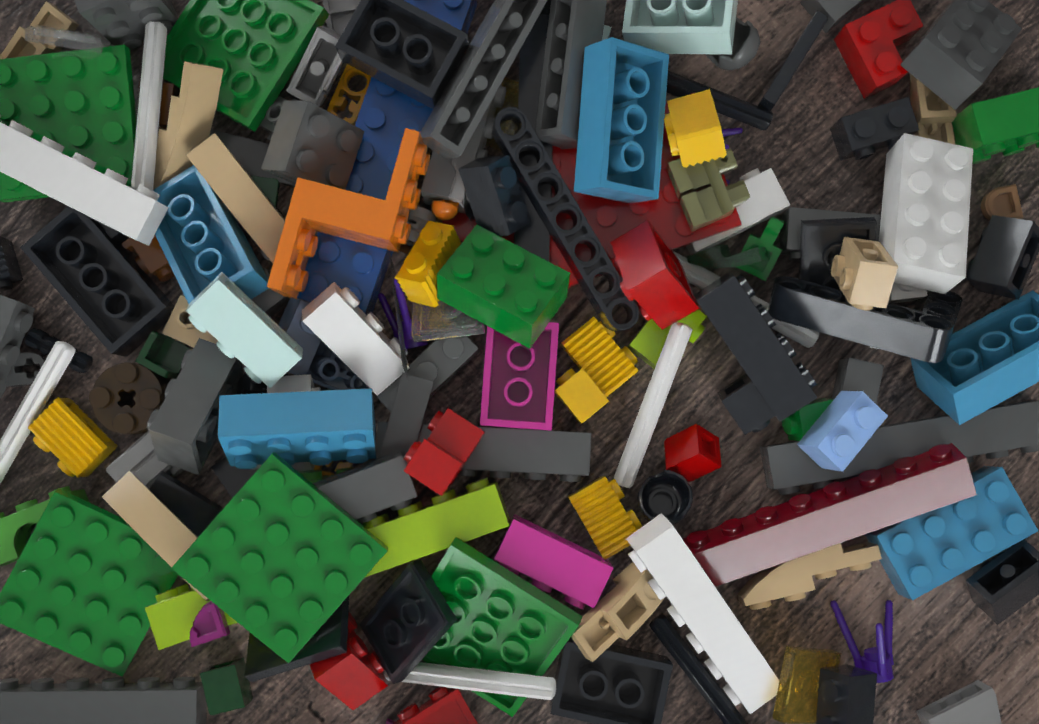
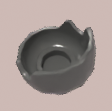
(744, 47)

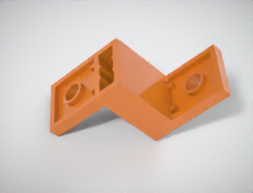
(348, 216)

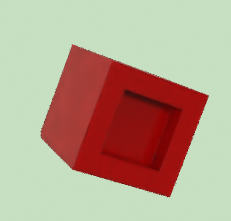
(692, 452)

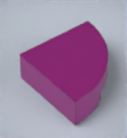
(208, 625)

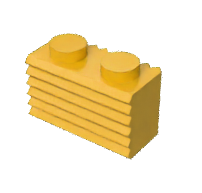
(694, 129)
(425, 259)
(600, 356)
(71, 438)
(604, 515)

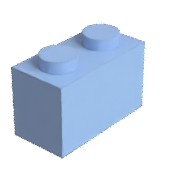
(842, 430)

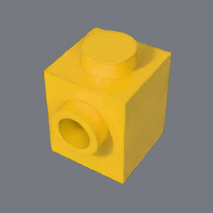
(580, 394)

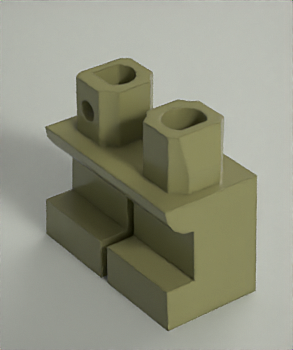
(703, 190)

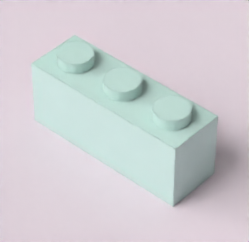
(244, 331)

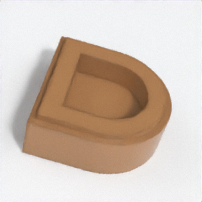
(1002, 202)

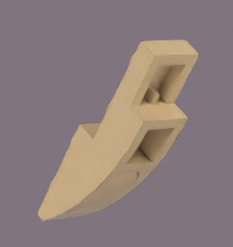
(795, 576)
(617, 613)

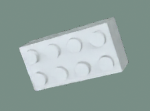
(927, 211)

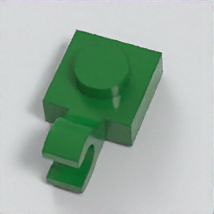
(767, 240)

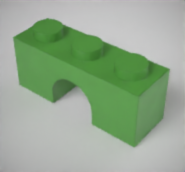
(17, 527)

